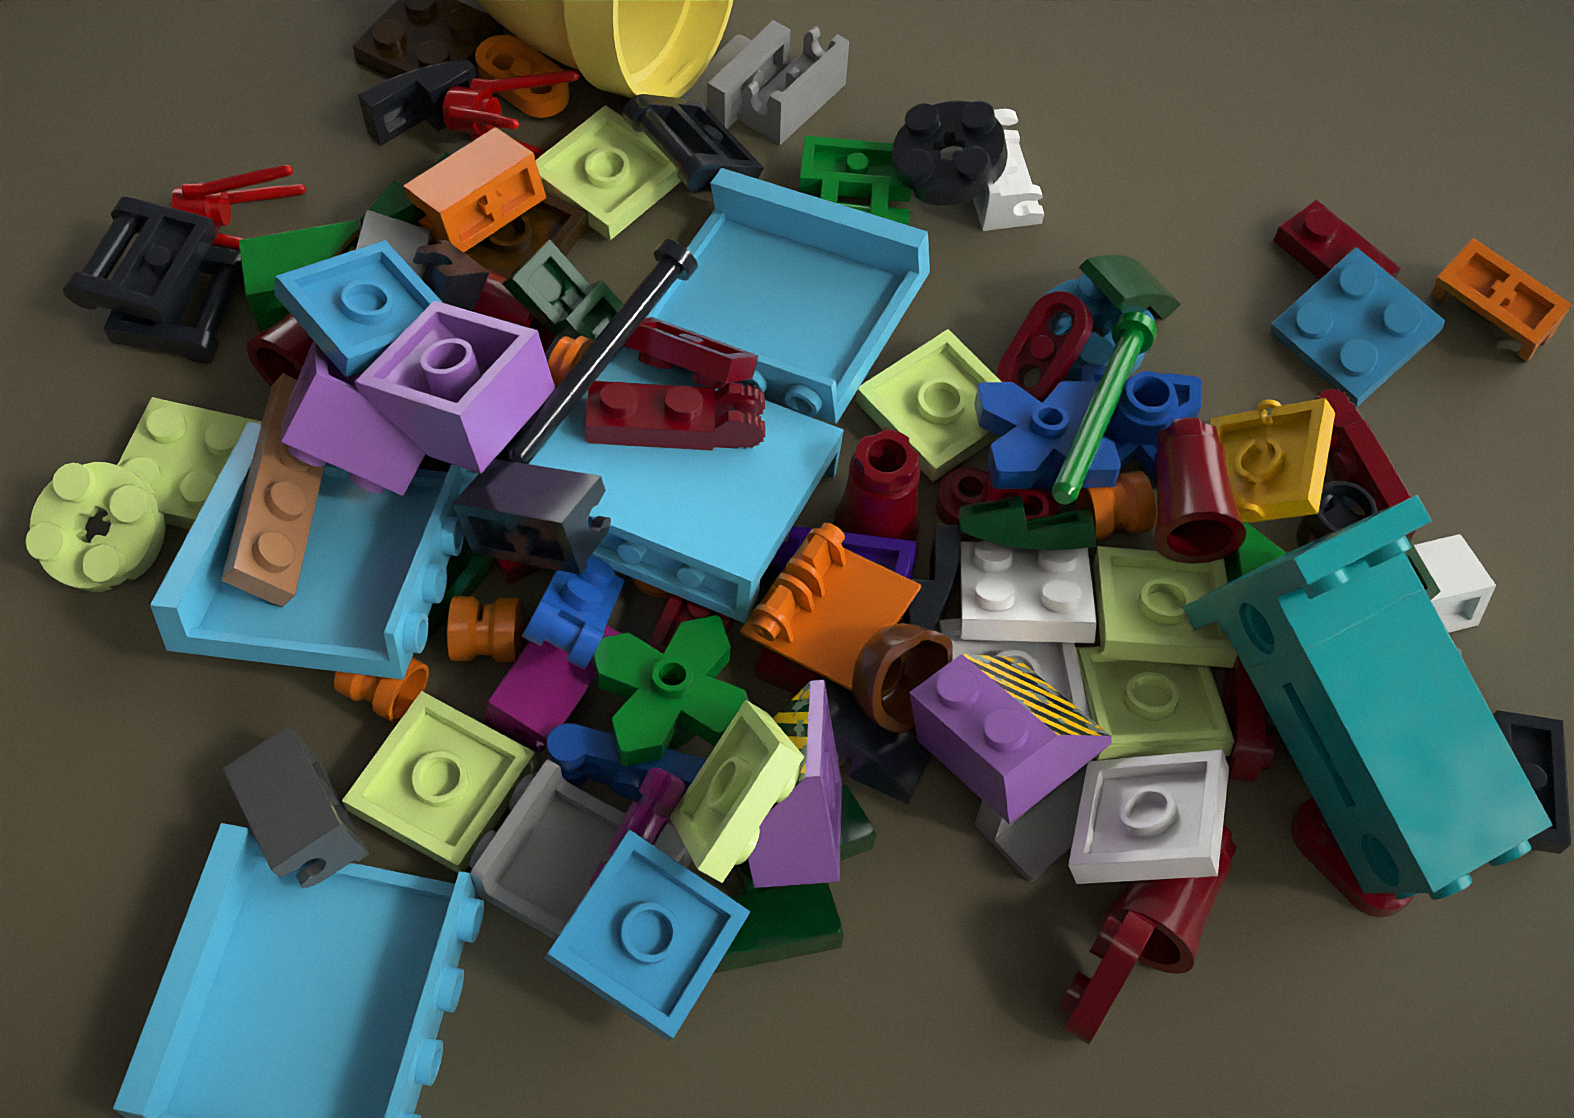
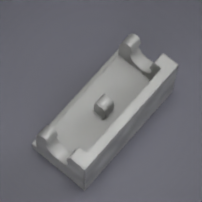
(797, 89)

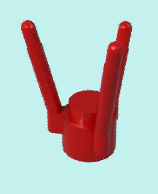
(477, 112)
(214, 202)

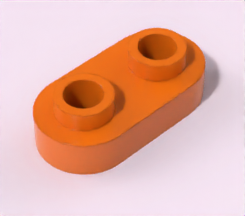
(511, 57)

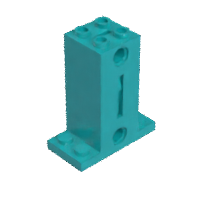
(1379, 708)

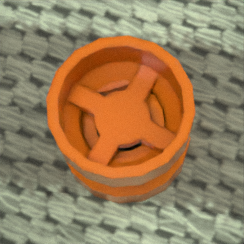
(1122, 507)
(485, 629)
(388, 695)

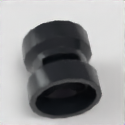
(1340, 506)

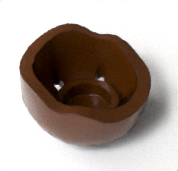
(894, 665)

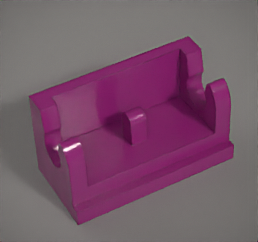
(539, 694)

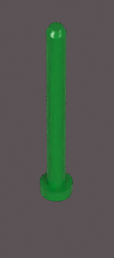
(1133, 336)

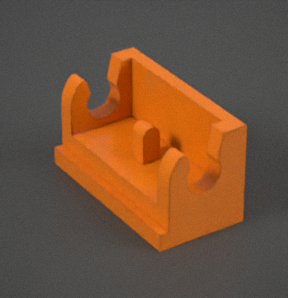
(477, 189)
(1503, 296)

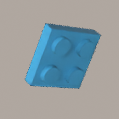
(355, 303)
(1357, 326)
(647, 935)

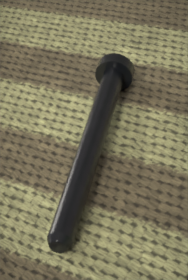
(672, 263)

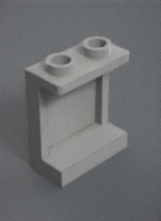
(550, 850)

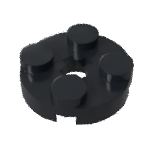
(945, 125)

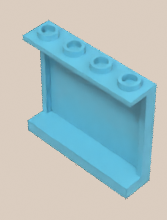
(799, 287)
(697, 517)
(361, 587)
(302, 993)

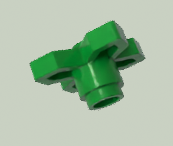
(668, 693)

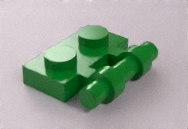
(854, 170)

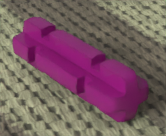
(646, 817)

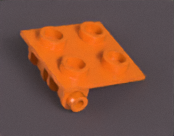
(828, 606)

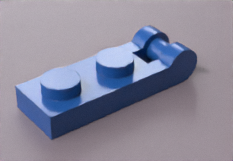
(576, 611)
(593, 756)

